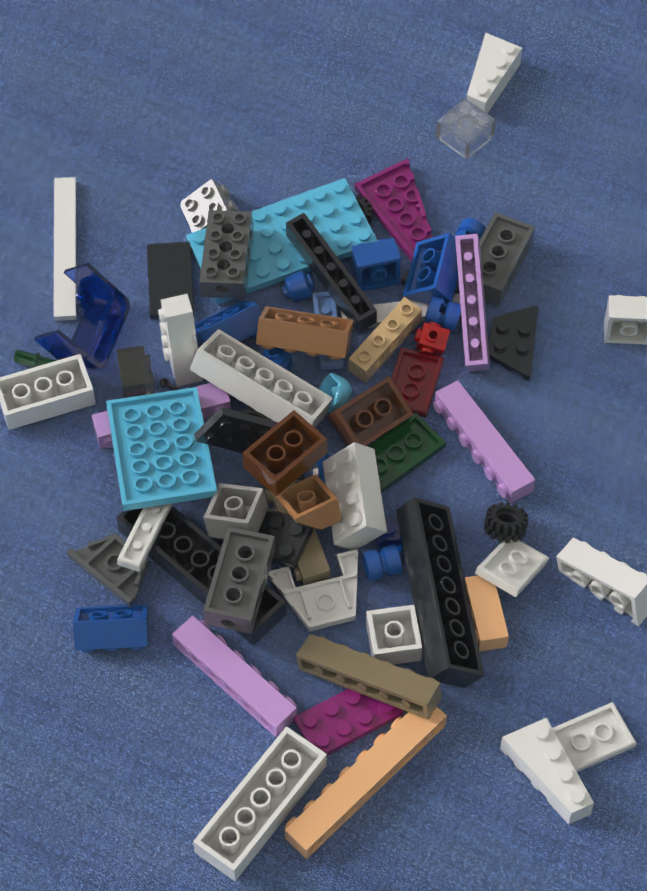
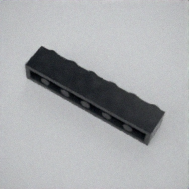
(331, 272)

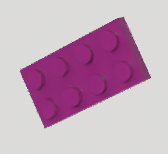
(344, 720)

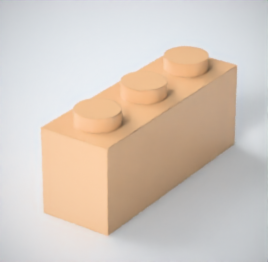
(486, 614)

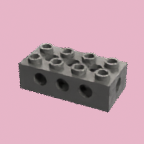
(502, 253)
(226, 254)
(239, 580)

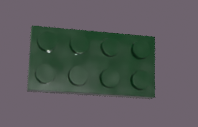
(405, 450)

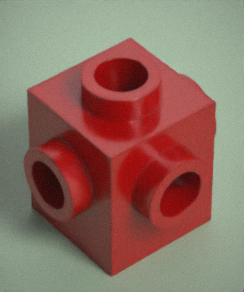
(431, 338)

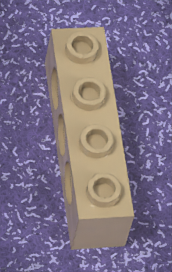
(384, 340)

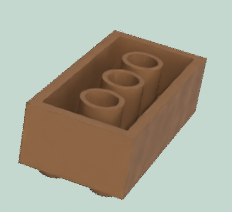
(304, 332)

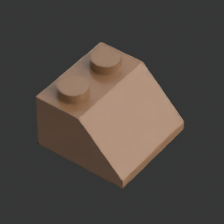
(311, 503)

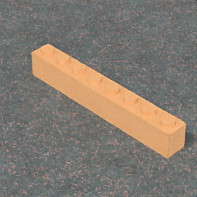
(361, 780)

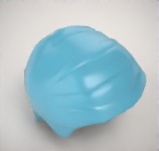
(338, 389)

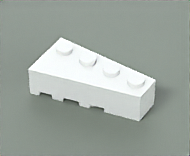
(493, 71)
(179, 338)
(605, 578)
(545, 762)

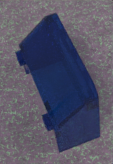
(100, 324)

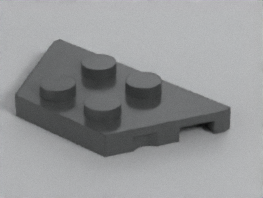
(101, 563)

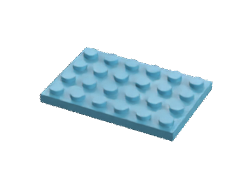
(158, 449)

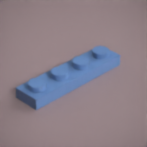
(325, 305)

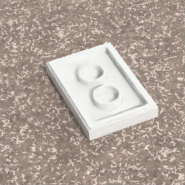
(512, 566)
(594, 737)

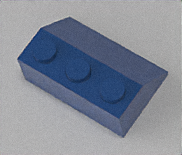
(433, 270)
(236, 320)
(111, 628)

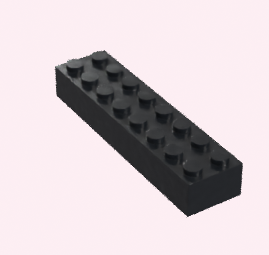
(192, 559)
(439, 593)

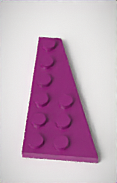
(397, 205)

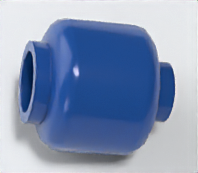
(298, 286)

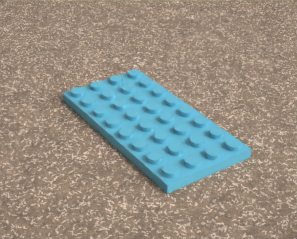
(274, 257)

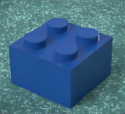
(376, 264)

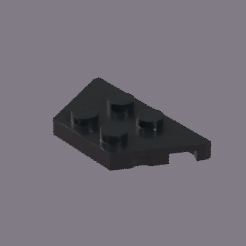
(513, 340)

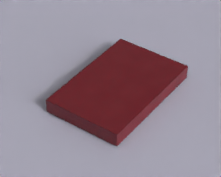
(416, 386)

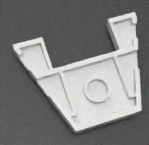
(325, 601)

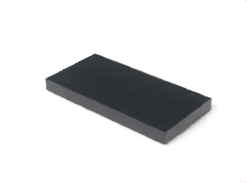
(169, 273)

